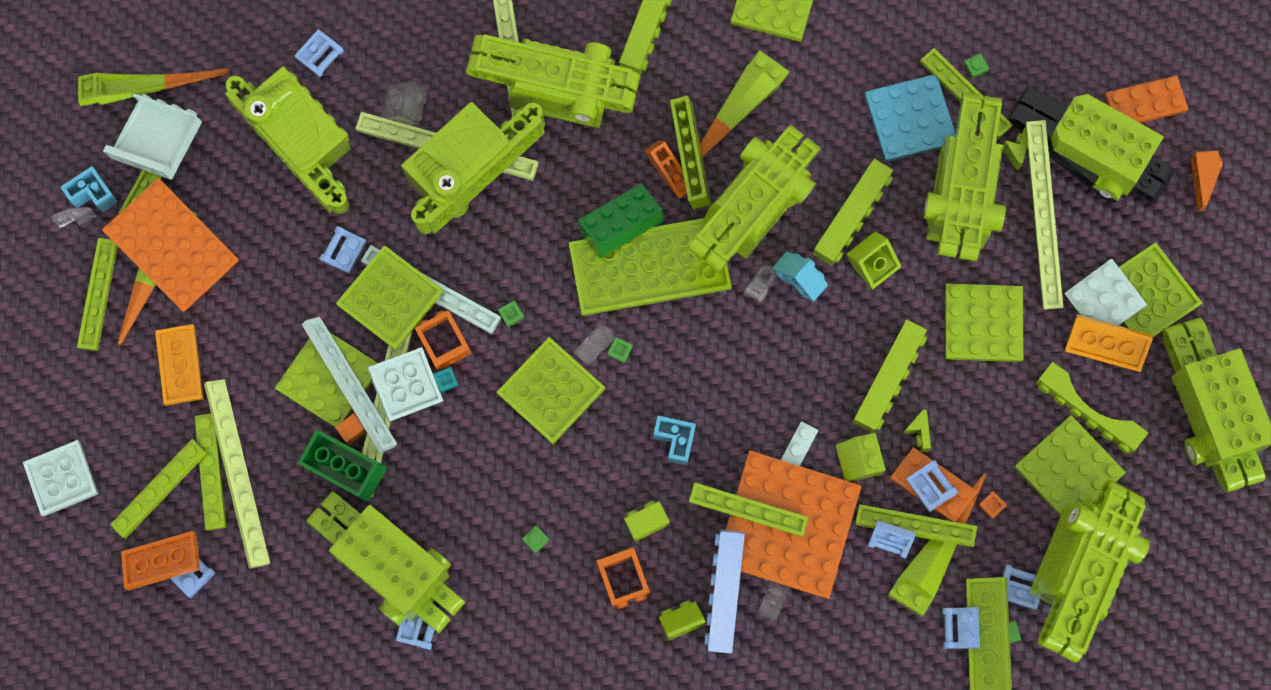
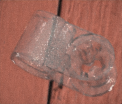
(758, 287)

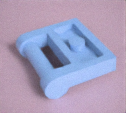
(314, 49)
(348, 253)
(927, 490)
(891, 538)
(191, 583)
(1018, 592)
(967, 628)
(409, 633)

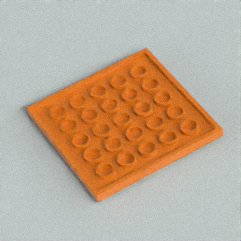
(785, 558)

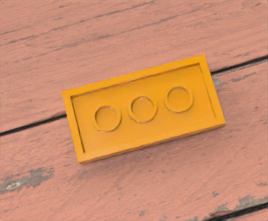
(1108, 343)
(179, 365)

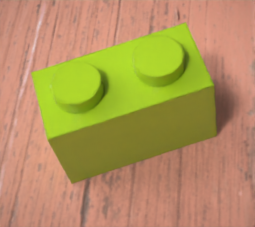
(646, 521)

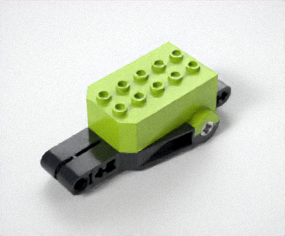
(1098, 145)

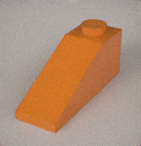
(667, 167)
(1205, 173)

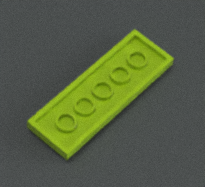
(991, 662)

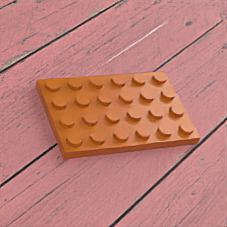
(170, 245)

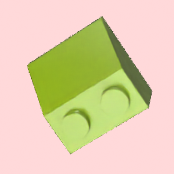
(874, 259)
(860, 457)
(682, 620)

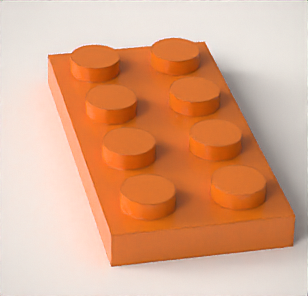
(1149, 100)
(950, 509)
(160, 560)

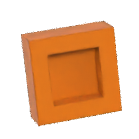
(992, 505)

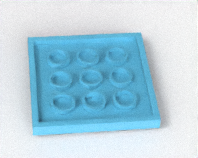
(909, 117)

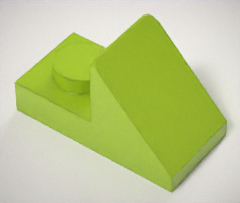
(1017, 150)
(920, 426)

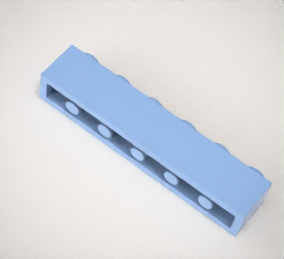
(726, 590)

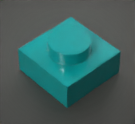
(445, 380)

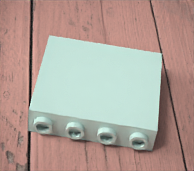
(155, 137)

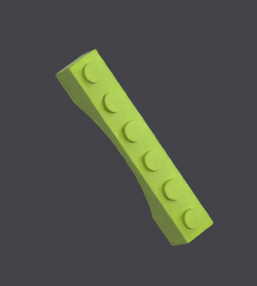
(1058, 384)

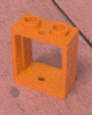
(451, 356)
(616, 559)

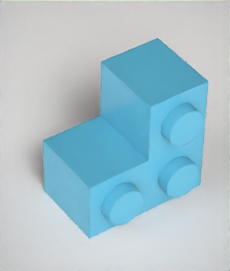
(89, 186)
(801, 274)
(679, 434)

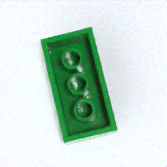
(620, 220)
(342, 465)

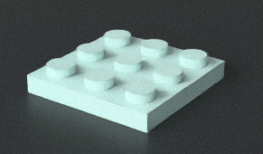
(1106, 295)
(405, 384)
(60, 478)

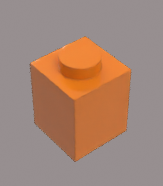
(351, 429)

